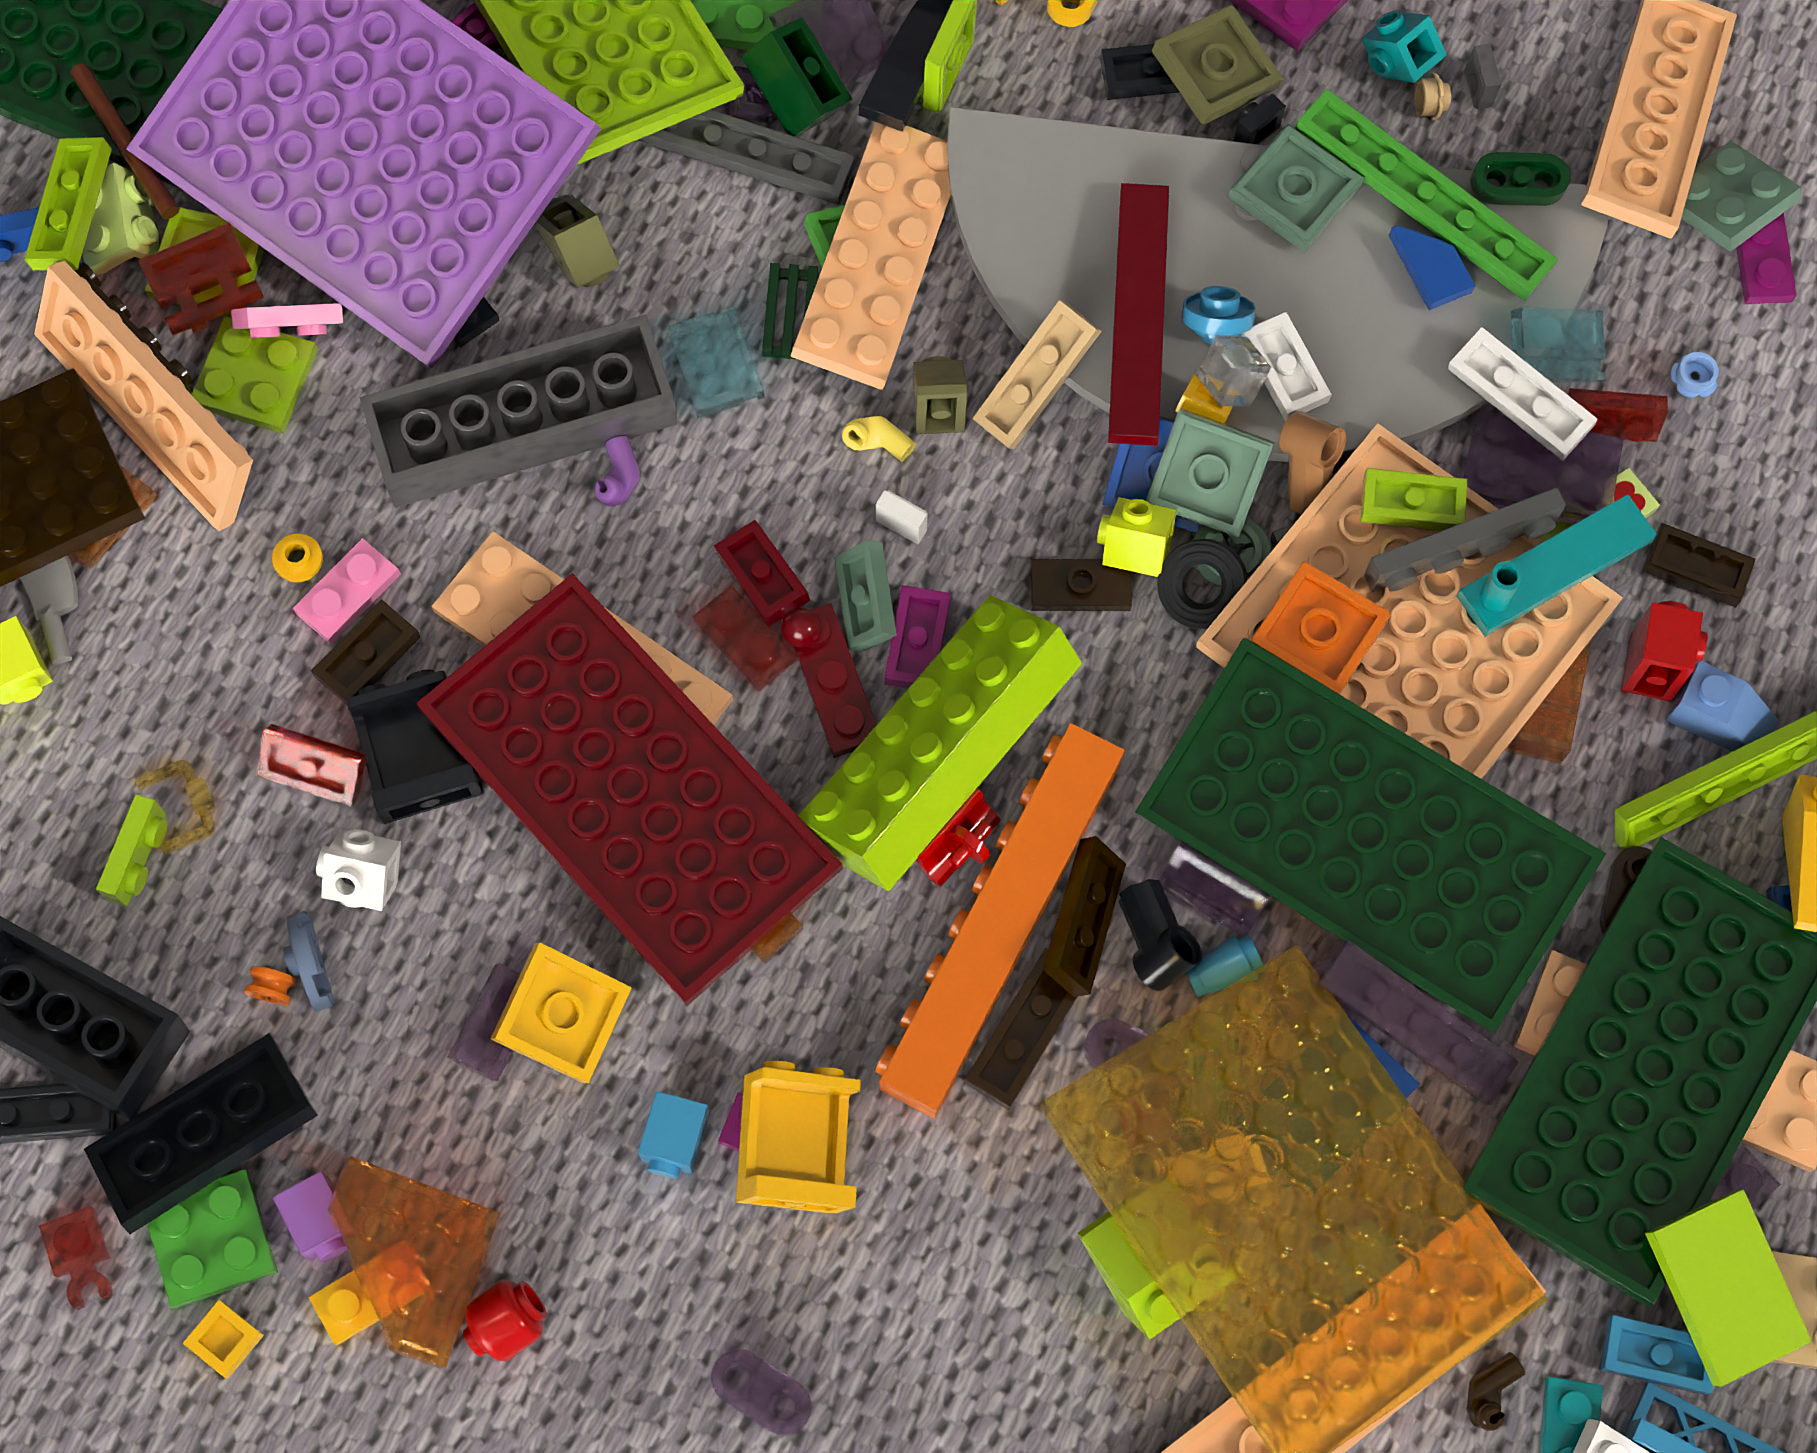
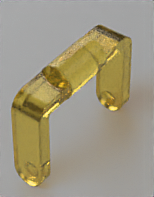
(199, 797)

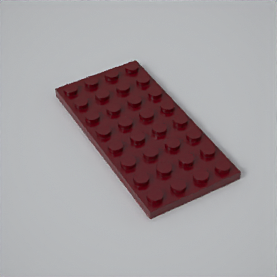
(630, 788)

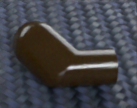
(1486, 1391)

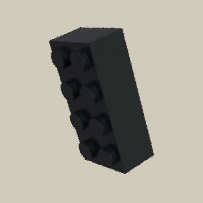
(82, 1023)

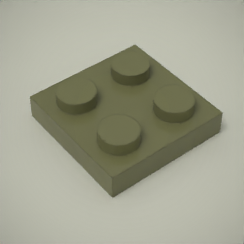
(1217, 64)

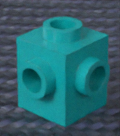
(1403, 46)

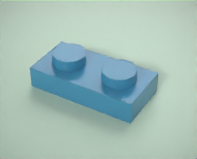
(1653, 1355)

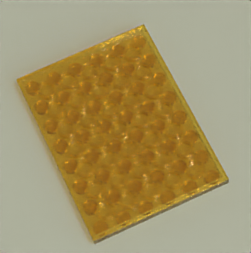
(1293, 1207)

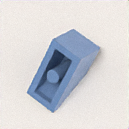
(1721, 709)

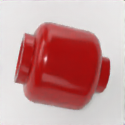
(504, 1320)

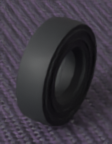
(1180, 561)

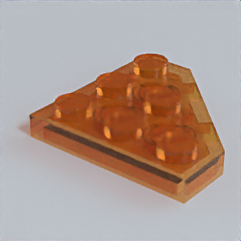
(412, 1255)

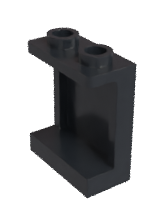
(406, 754)

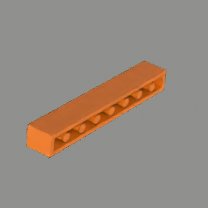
(1000, 921)

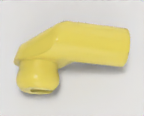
(877, 433)

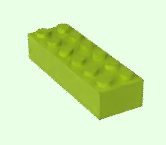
(940, 740)

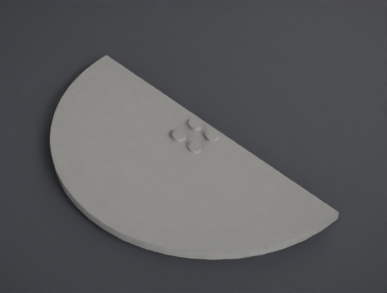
(1043, 225)

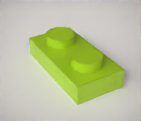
(1413, 499)
(125, 868)

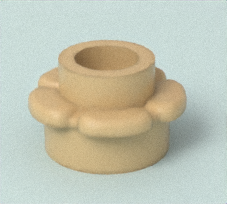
(1431, 96)

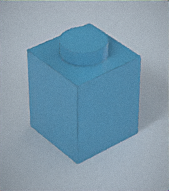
(673, 1135)

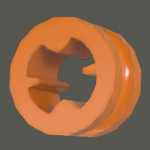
(270, 985)

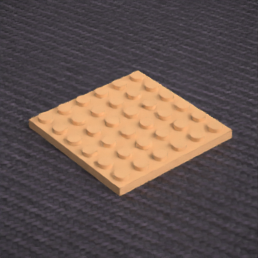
(1430, 663)

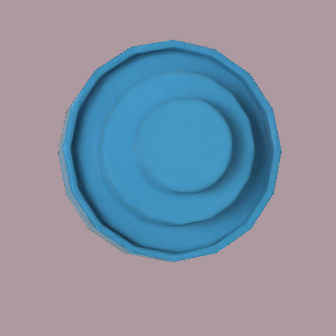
(1218, 312)

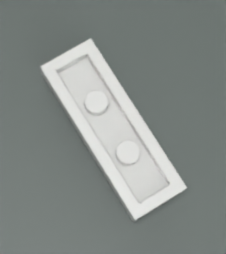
(1522, 393)

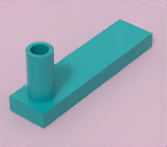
(1556, 565)

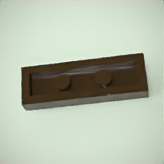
(1084, 916)
(1021, 1037)

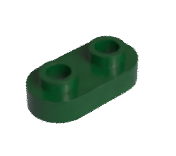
(1517, 178)

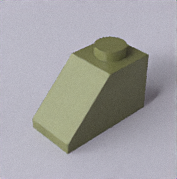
(577, 242)
(939, 395)

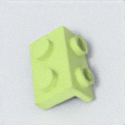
(121, 222)

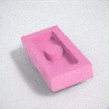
(268, 320)
(346, 591)

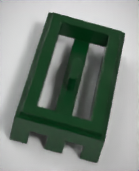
(793, 275)

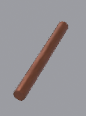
(122, 137)

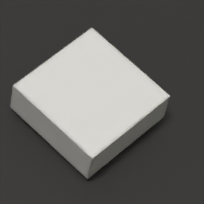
(901, 516)

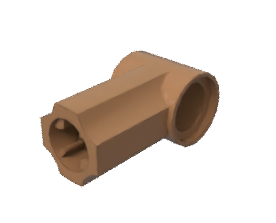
(1313, 451)

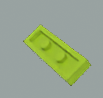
(68, 202)

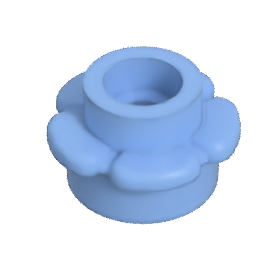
(1699, 364)

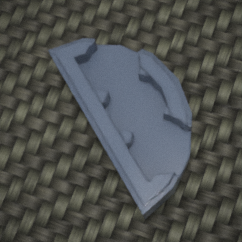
(305, 959)

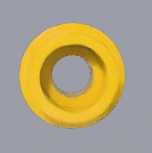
(303, 569)

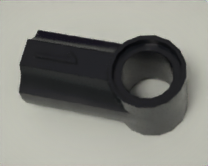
(1163, 945)

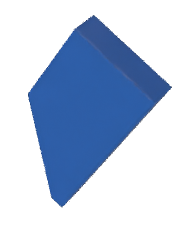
(1432, 266)

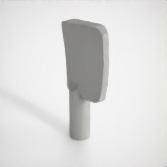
(52, 595)

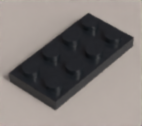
(199, 1133)

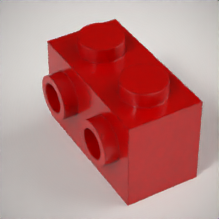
(1664, 650)

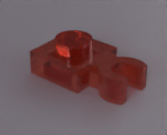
(73, 1248)

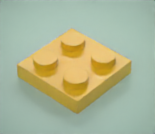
(561, 1013)

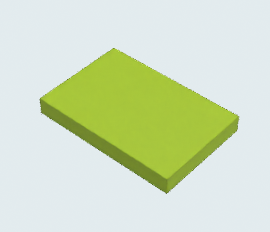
(1728, 1287)

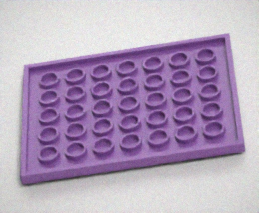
(367, 153)

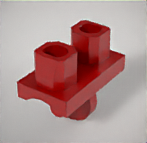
(959, 839)

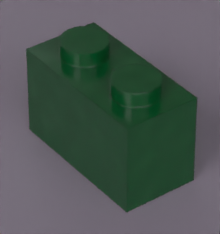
(796, 77)

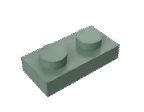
(865, 596)

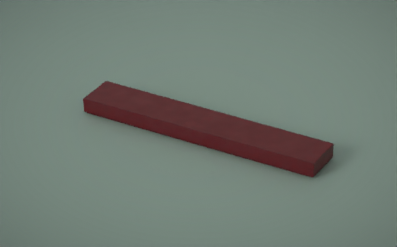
(1139, 315)

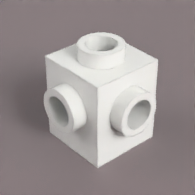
(359, 869)

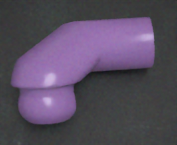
(622, 477)

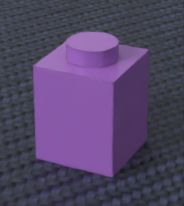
(308, 1220)

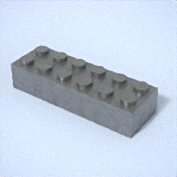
(519, 410)

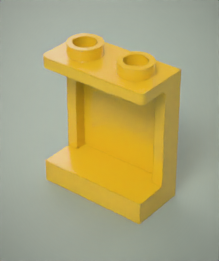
(795, 1139)

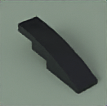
(900, 75)

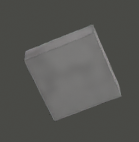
(1482, 76)

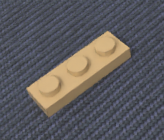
(1036, 374)

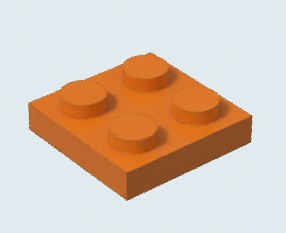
(1321, 627)

